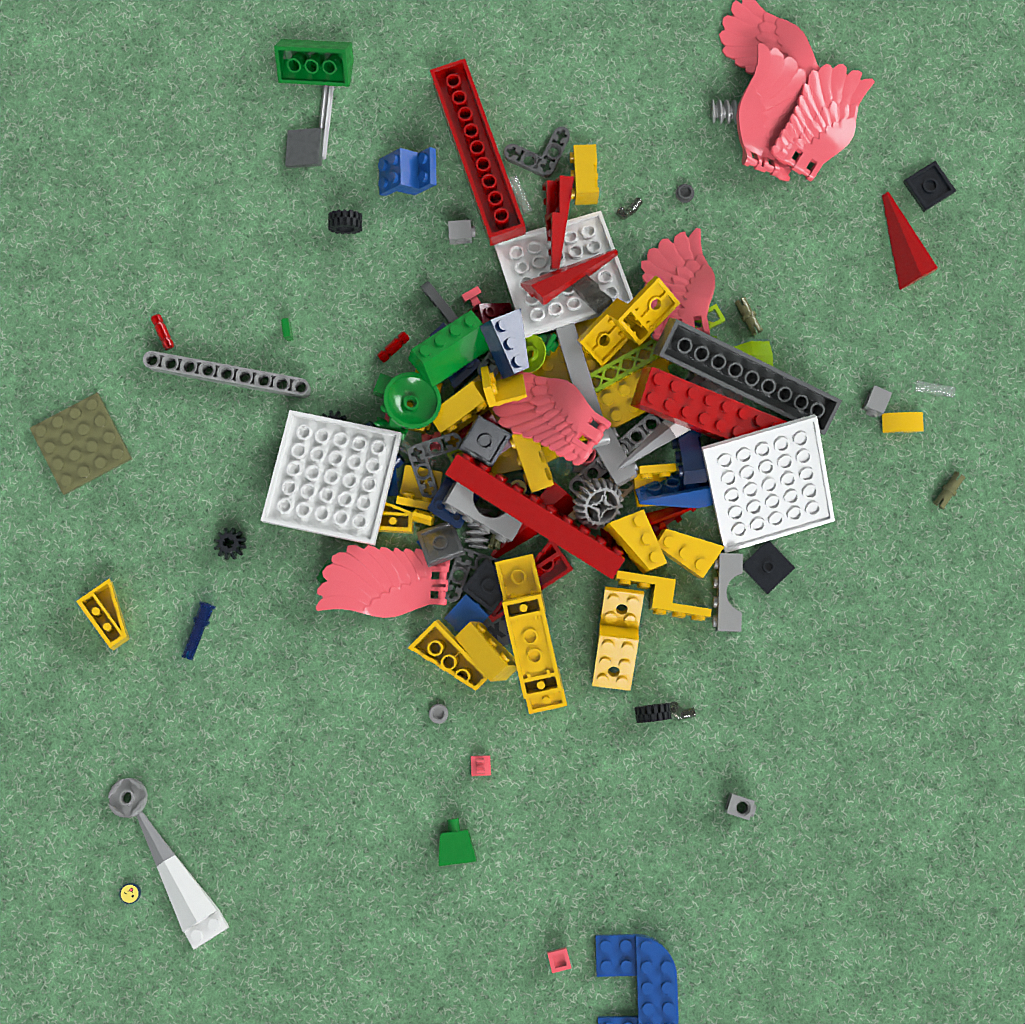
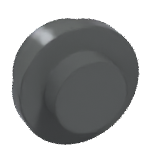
(684, 193)

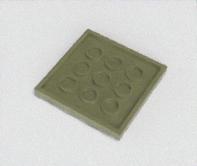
(80, 443)

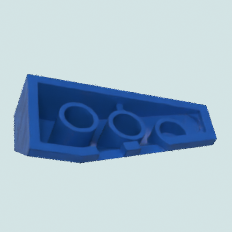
(675, 494)

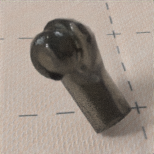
(632, 208)
(680, 713)

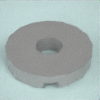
(137, 802)

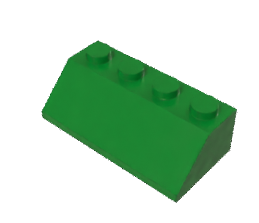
(314, 62)
(449, 349)

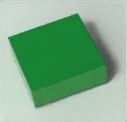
(287, 329)

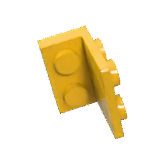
(502, 390)
(649, 474)
(410, 492)

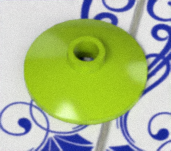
(537, 345)

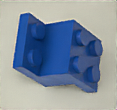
(407, 171)

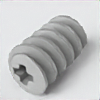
(723, 111)
(477, 536)

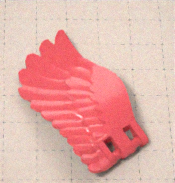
(754, 26)
(767, 109)
(822, 120)
(685, 275)
(555, 417)
(381, 581)

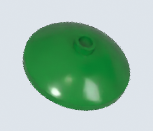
(414, 389)

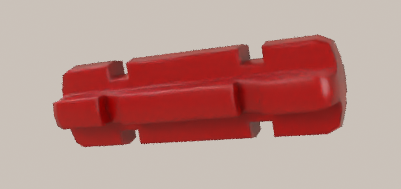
(162, 332)
(393, 346)

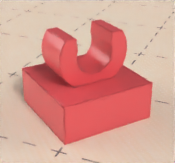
(471, 296)
(480, 765)
(559, 960)

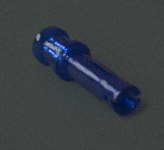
(201, 621)

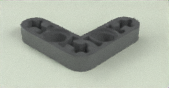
(539, 160)
(426, 454)
(465, 567)

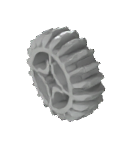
(595, 498)

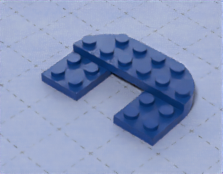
(655, 974)

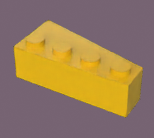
(442, 649)

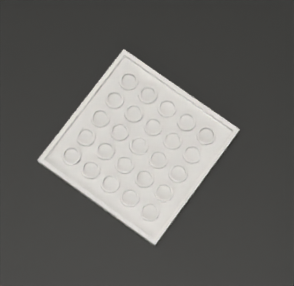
(529, 258)
(331, 477)
(769, 483)

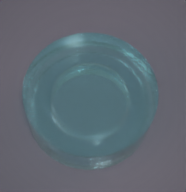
(563, 467)

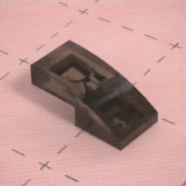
(592, 294)

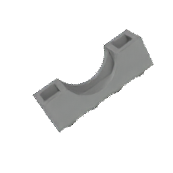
(460, 500)
(727, 617)

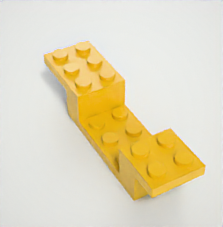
(530, 634)

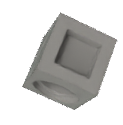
(461, 232)
(876, 401)
(732, 802)

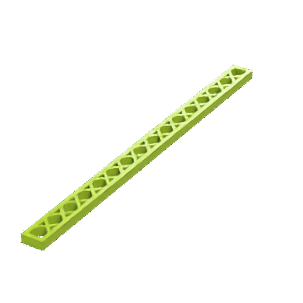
(629, 356)

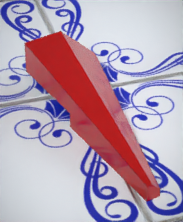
(557, 208)
(909, 253)
(553, 283)
(552, 495)
(657, 520)
(550, 565)

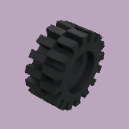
(345, 221)
(653, 713)

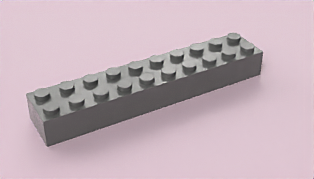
(744, 374)

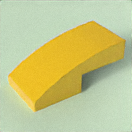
(902, 422)
(423, 517)

